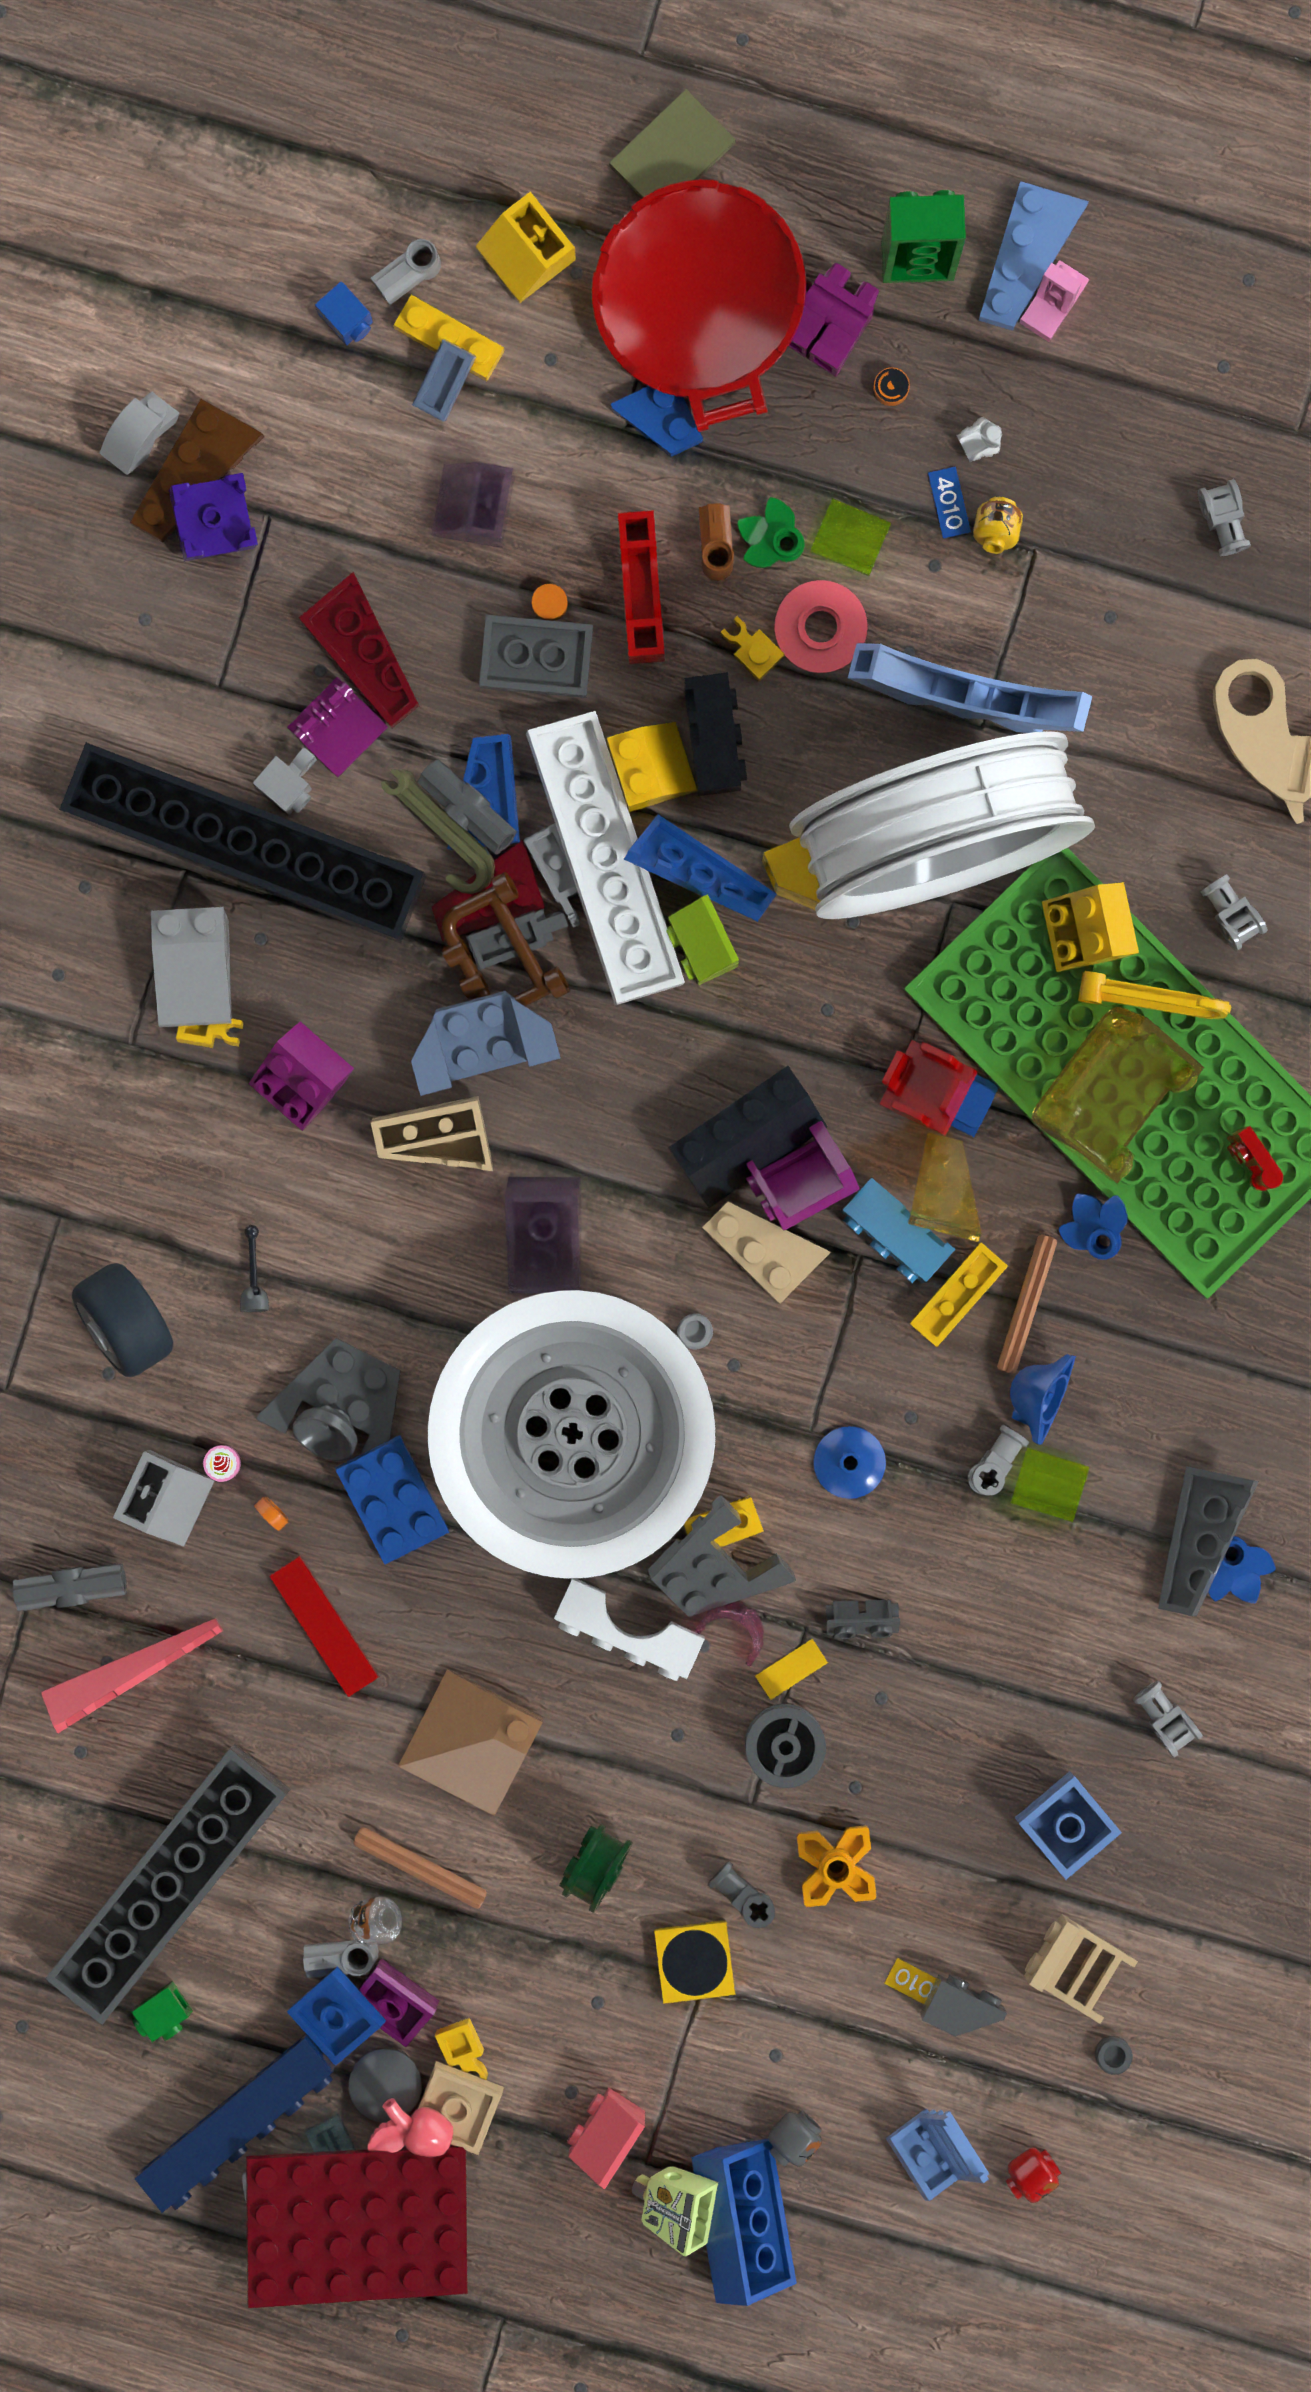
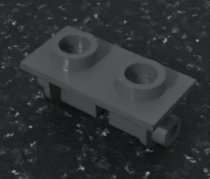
(849, 1622)

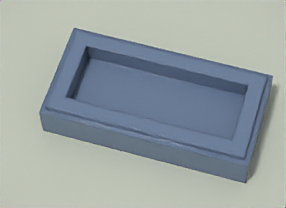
(444, 380)

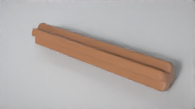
(1027, 1304)
(420, 1867)

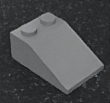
(191, 966)

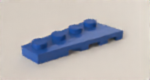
(688, 863)

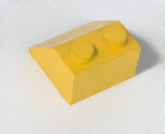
(651, 765)

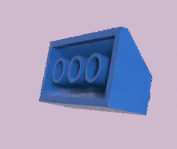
(748, 2224)

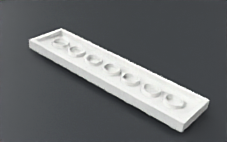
(596, 838)

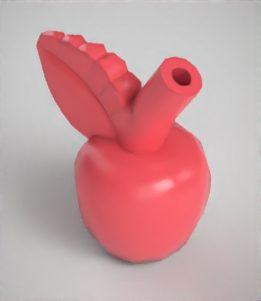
(424, 2133)

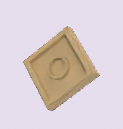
(465, 2102)

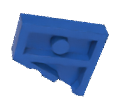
(660, 418)

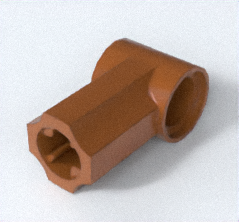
(716, 539)

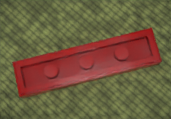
(324, 1626)

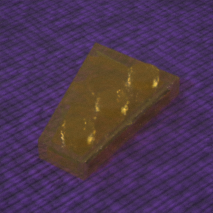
(944, 1190)

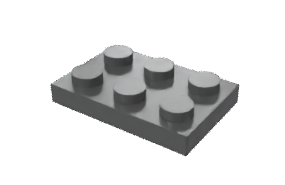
(536, 656)

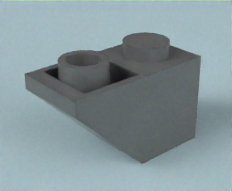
(959, 2009)

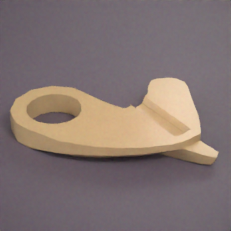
(1263, 740)

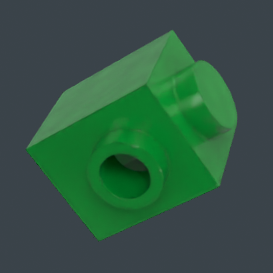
(161, 2013)

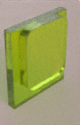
(850, 537)
(1049, 1484)

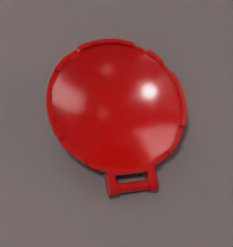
(700, 293)

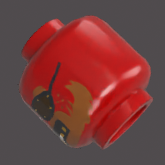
(1033, 2175)

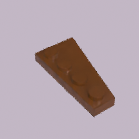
(203, 453)

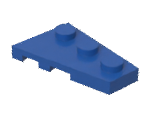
(492, 774)

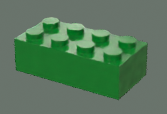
(923, 237)

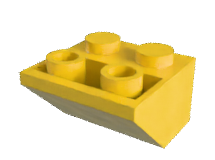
(526, 247)
(790, 874)
(1090, 926)

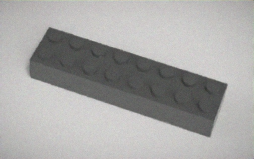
(167, 1884)

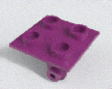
(337, 727)

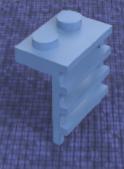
(936, 2153)

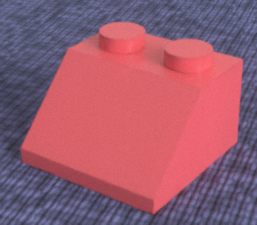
(606, 2136)

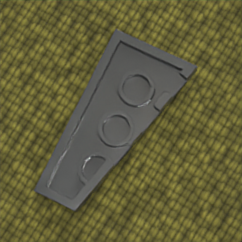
(1203, 1529)

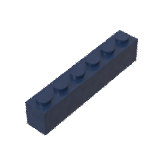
(234, 2123)

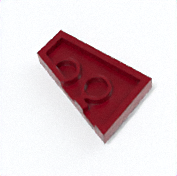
(519, 868)

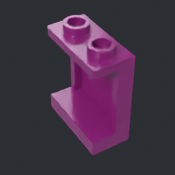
(803, 1180)

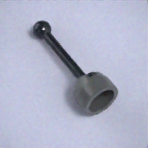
(254, 1297)

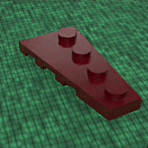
(355, 641)

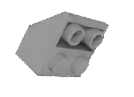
(163, 1498)

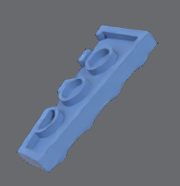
(1033, 237)

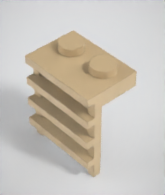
(1055, 1954)

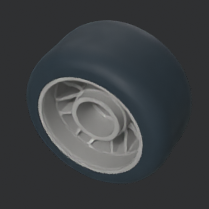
(122, 1320)

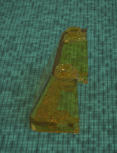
(1113, 1089)

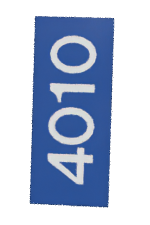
(949, 502)

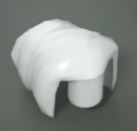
(980, 439)

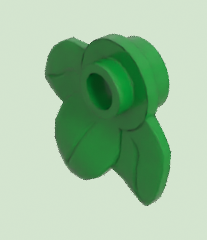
(767, 532)

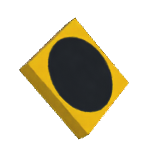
(694, 1961)

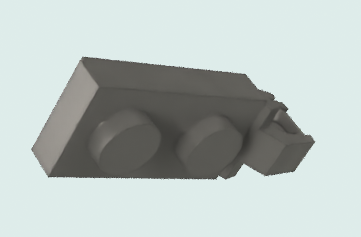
(493, 946)

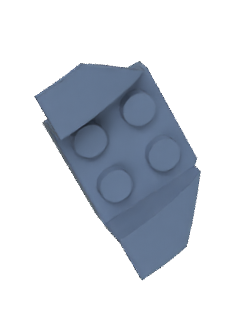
(479, 1039)

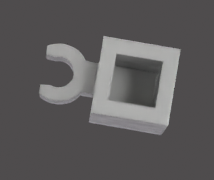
(284, 783)

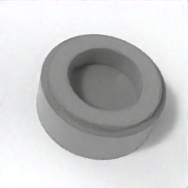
(695, 1331)

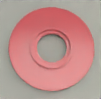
(811, 598)

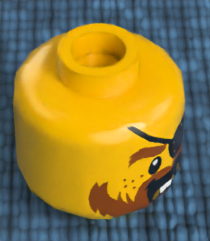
(998, 524)

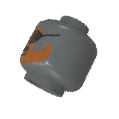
(795, 2139)

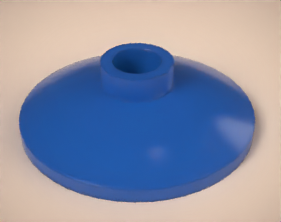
(831, 1455)

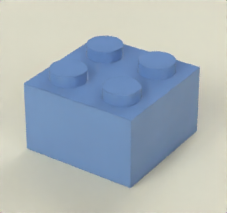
(1068, 1825)

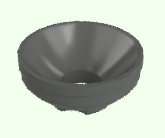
(326, 1433)

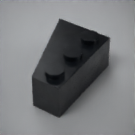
(714, 734)

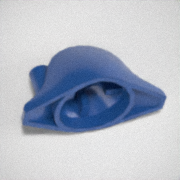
(1038, 1395)

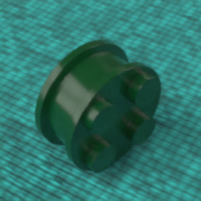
(596, 1869)

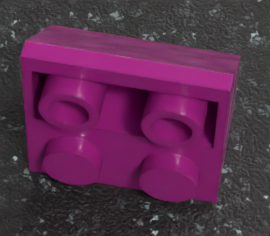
(300, 1075)

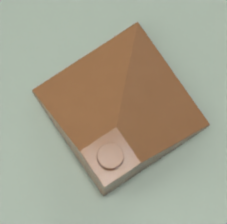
(471, 1742)

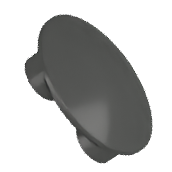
(384, 2076)

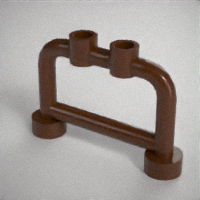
(457, 952)

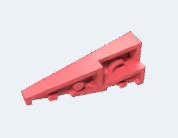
(91, 1690)

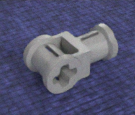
(1224, 513)
(1233, 913)
(998, 1461)
(1171, 1723)

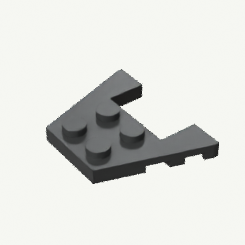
(344, 1381)
(703, 1576)

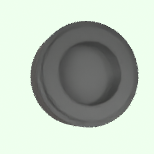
(1113, 2055)

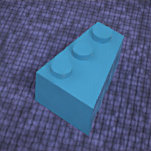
(886, 1223)

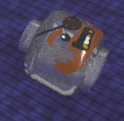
(375, 1921)

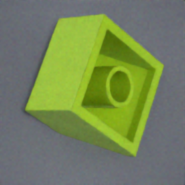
(702, 940)

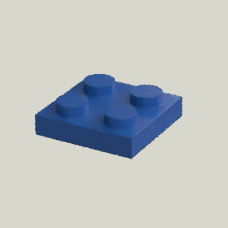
(336, 2016)

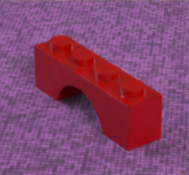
(641, 587)

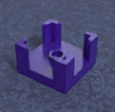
(212, 517)

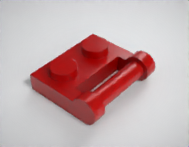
(1249, 1149)

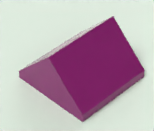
(399, 2001)

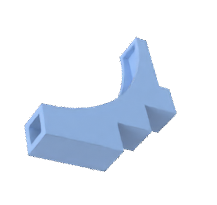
(968, 695)

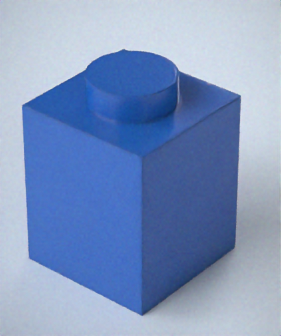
(344, 314)

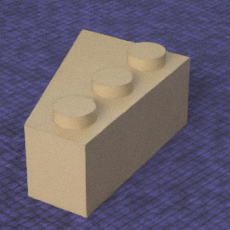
(435, 1134)
(763, 1250)

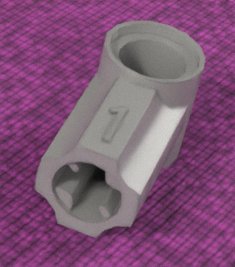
(404, 274)
(324, 1957)

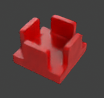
(926, 1086)

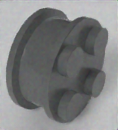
(785, 1745)

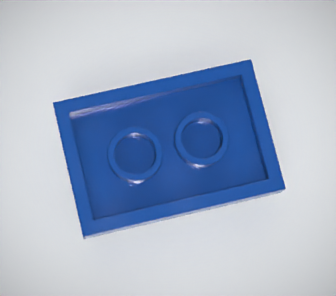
(392, 1499)

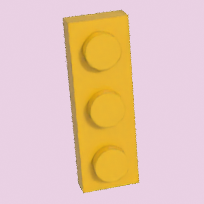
(431, 326)
(958, 1294)

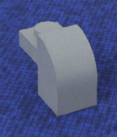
(136, 430)

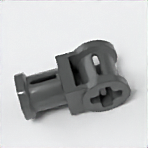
(742, 1895)

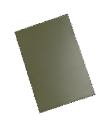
(673, 147)

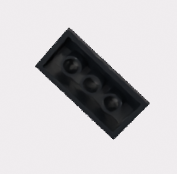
(755, 1127)

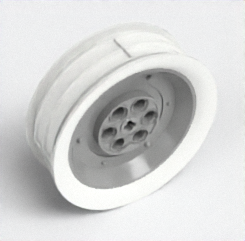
(941, 824)
(490, 1461)

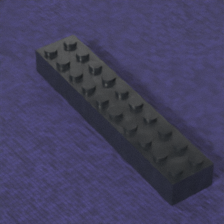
(243, 842)

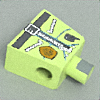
(677, 2207)

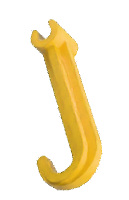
(1097, 988)

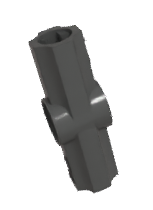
(467, 806)
(69, 1587)

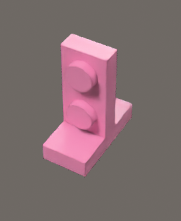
(1054, 299)

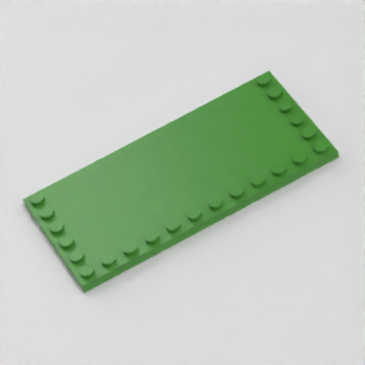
(1024, 1023)

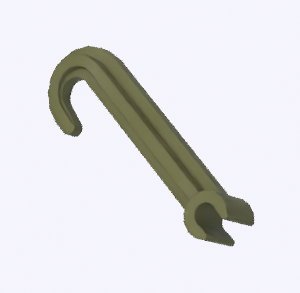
(446, 828)

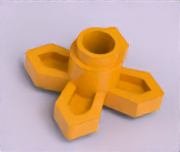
(823, 1881)

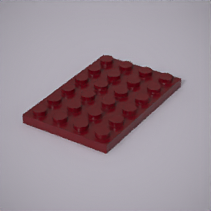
(355, 2226)

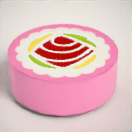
(222, 1463)

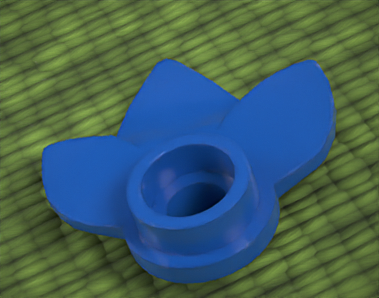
(1093, 1220)
(1242, 1573)

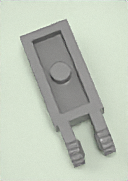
(554, 867)

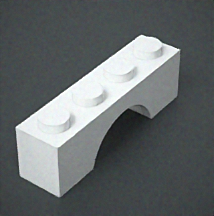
(671, 1648)

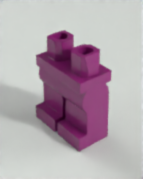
(838, 310)

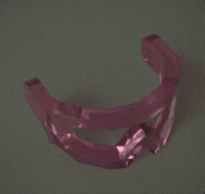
(743, 1616)

